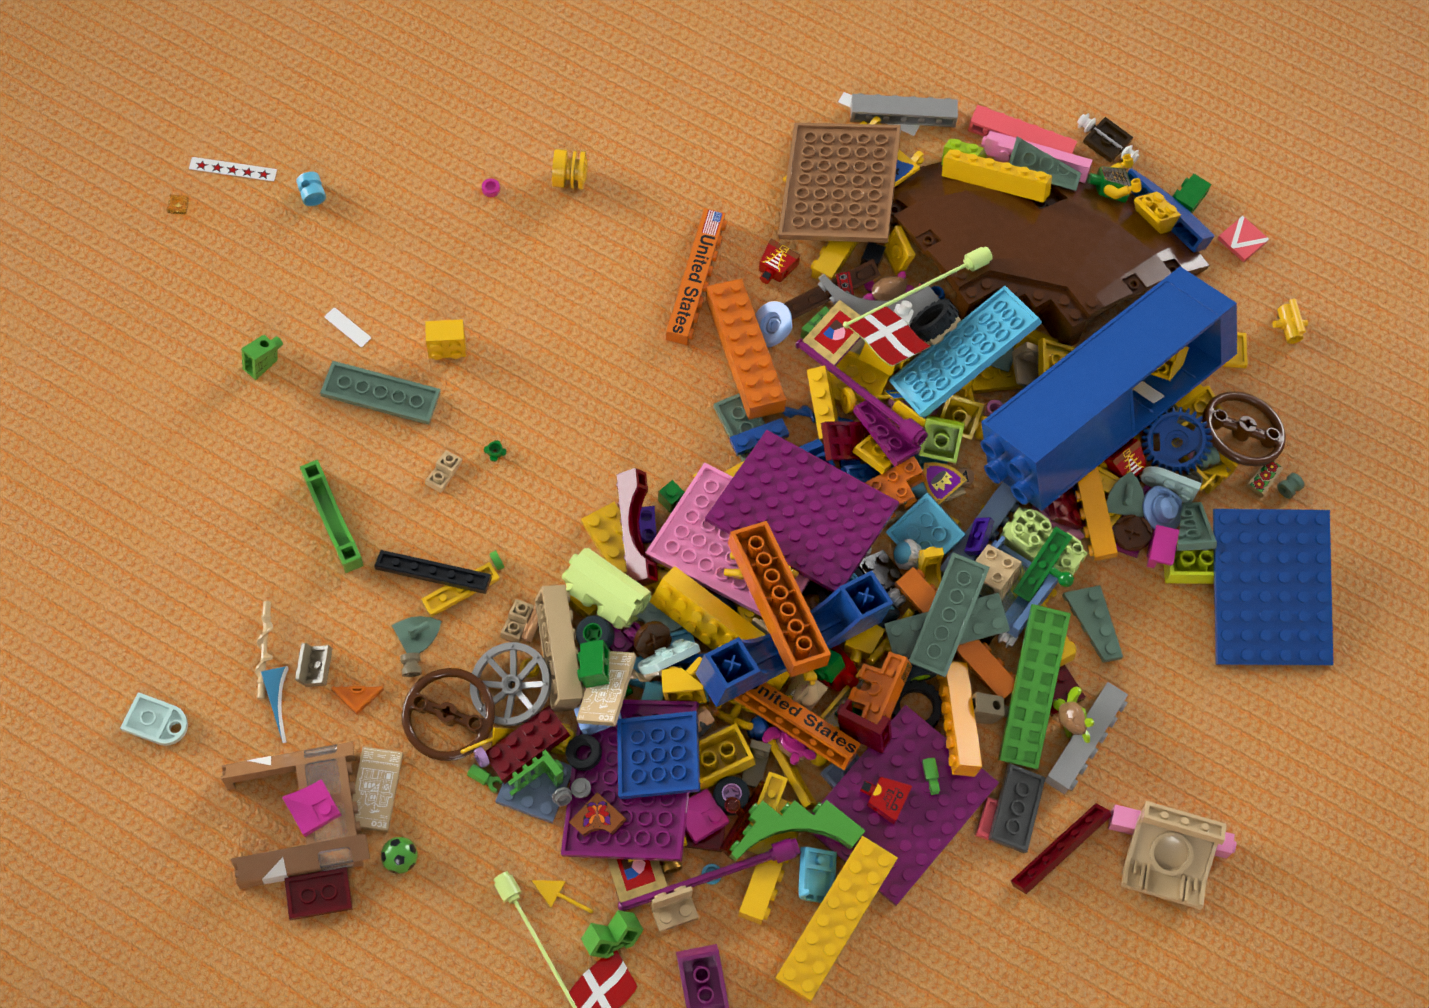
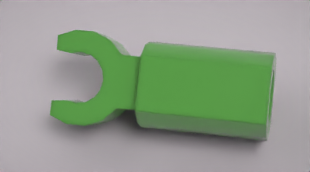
(931, 775)
(483, 777)

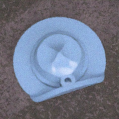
(775, 322)
(1162, 507)

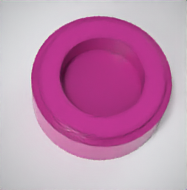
(490, 187)

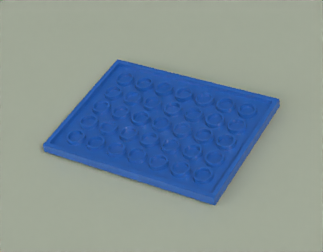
(1272, 587)

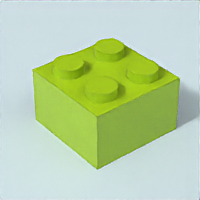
(942, 439)

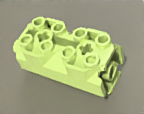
(1030, 531)
(602, 584)

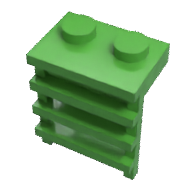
(545, 764)

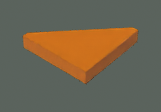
(357, 696)

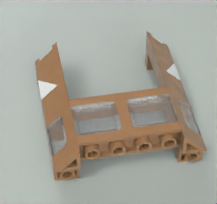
(327, 848)

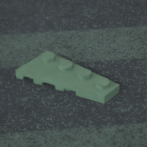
(1034, 159)
(1195, 529)
(1095, 620)

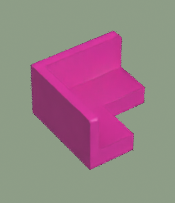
(1162, 546)

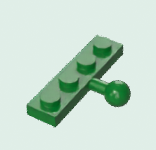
(1044, 565)

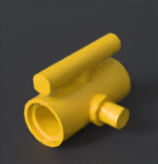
(1291, 322)

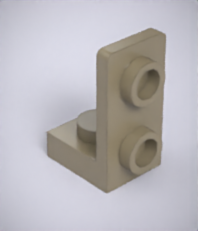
(755, 773)

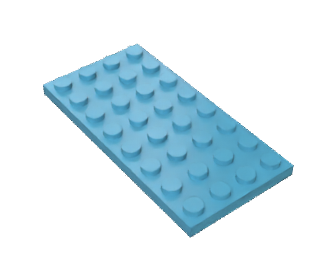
(964, 352)

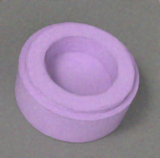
(481, 757)

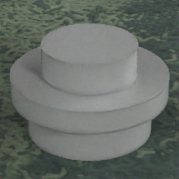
(581, 788)
(562, 796)

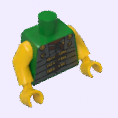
(1114, 180)

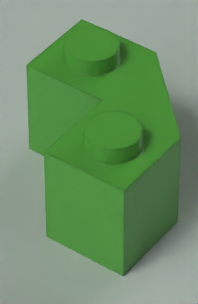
(621, 932)

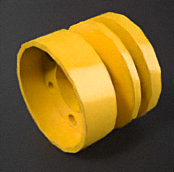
(569, 169)

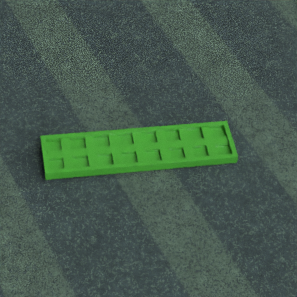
(1034, 686)

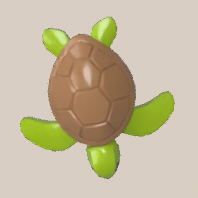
(1073, 715)

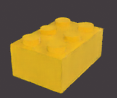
(723, 756)

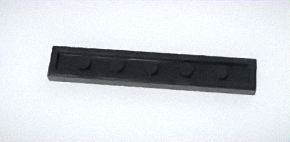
(433, 571)

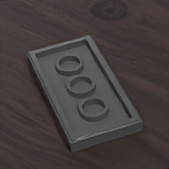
(1017, 808)

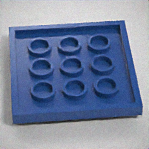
(658, 755)

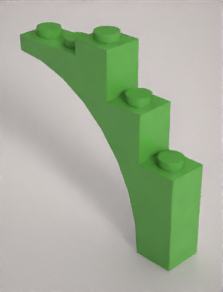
(767, 822)

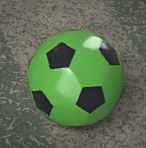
(399, 855)

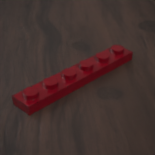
(1061, 848)

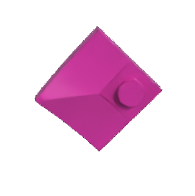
(312, 807)
(704, 816)

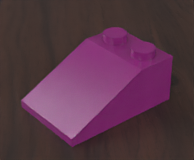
(702, 977)

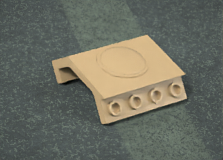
(1172, 854)

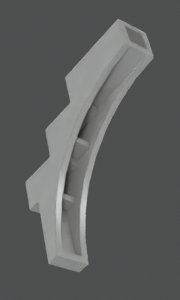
(918, 299)

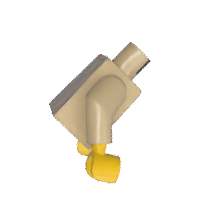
(806, 689)

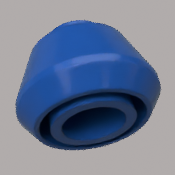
(759, 727)

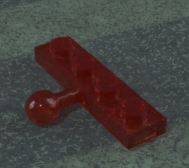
(733, 805)

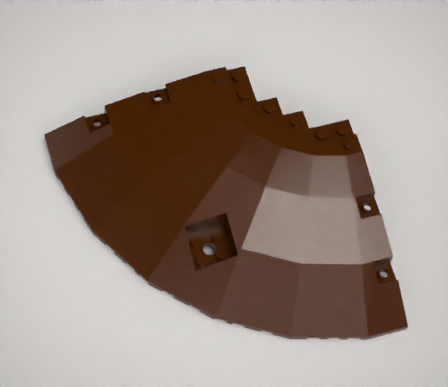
(1056, 258)

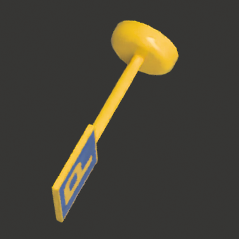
(849, 399)

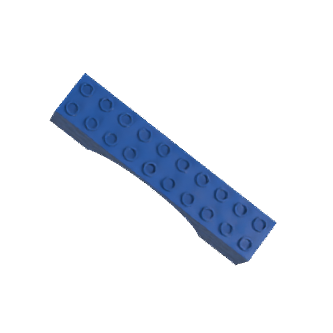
(751, 662)

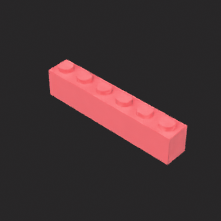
(989, 120)

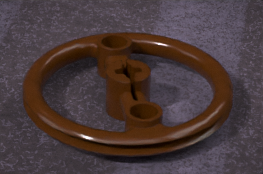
(1245, 428)
(414, 697)

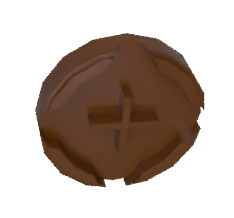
(1132, 533)
(651, 637)

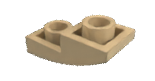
(444, 471)
(516, 621)

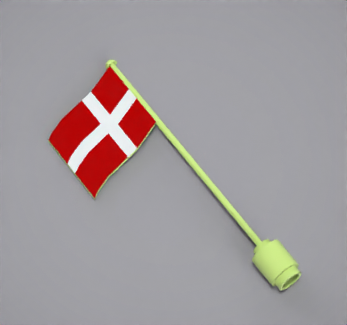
(889, 333)
(601, 986)

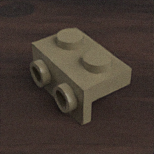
(313, 665)

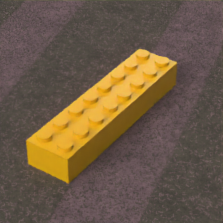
(705, 615)
(835, 919)

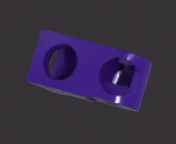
(647, 524)

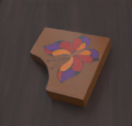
(597, 815)

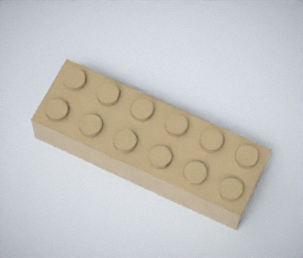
(559, 646)

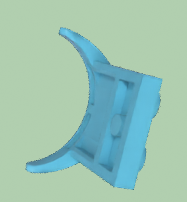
(816, 873)

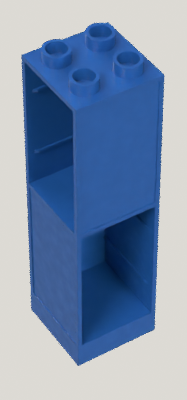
(1087, 400)

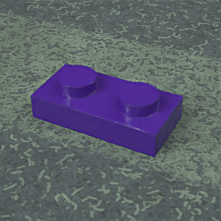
(979, 535)

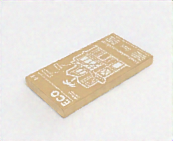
(603, 703)
(377, 787)

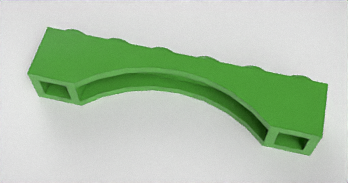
(331, 516)

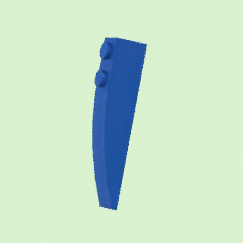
(1188, 227)

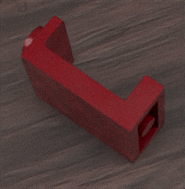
(862, 730)

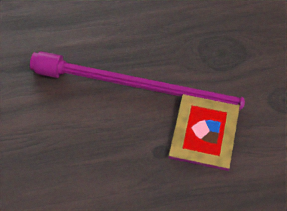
(830, 343)
(643, 879)

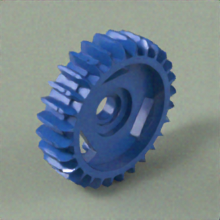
(1169, 429)

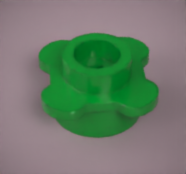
(495, 445)

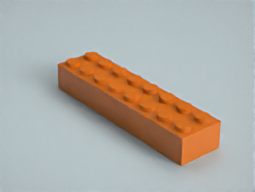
(745, 349)
(779, 599)

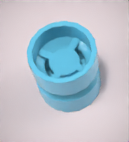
(311, 188)

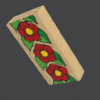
(1264, 478)

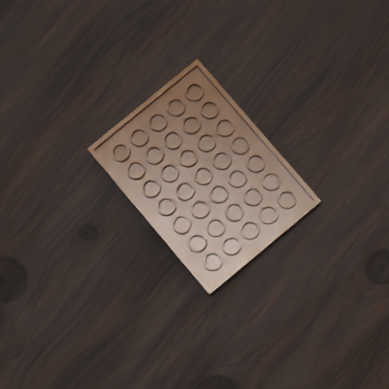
(840, 182)

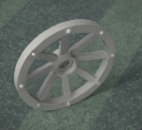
(507, 681)

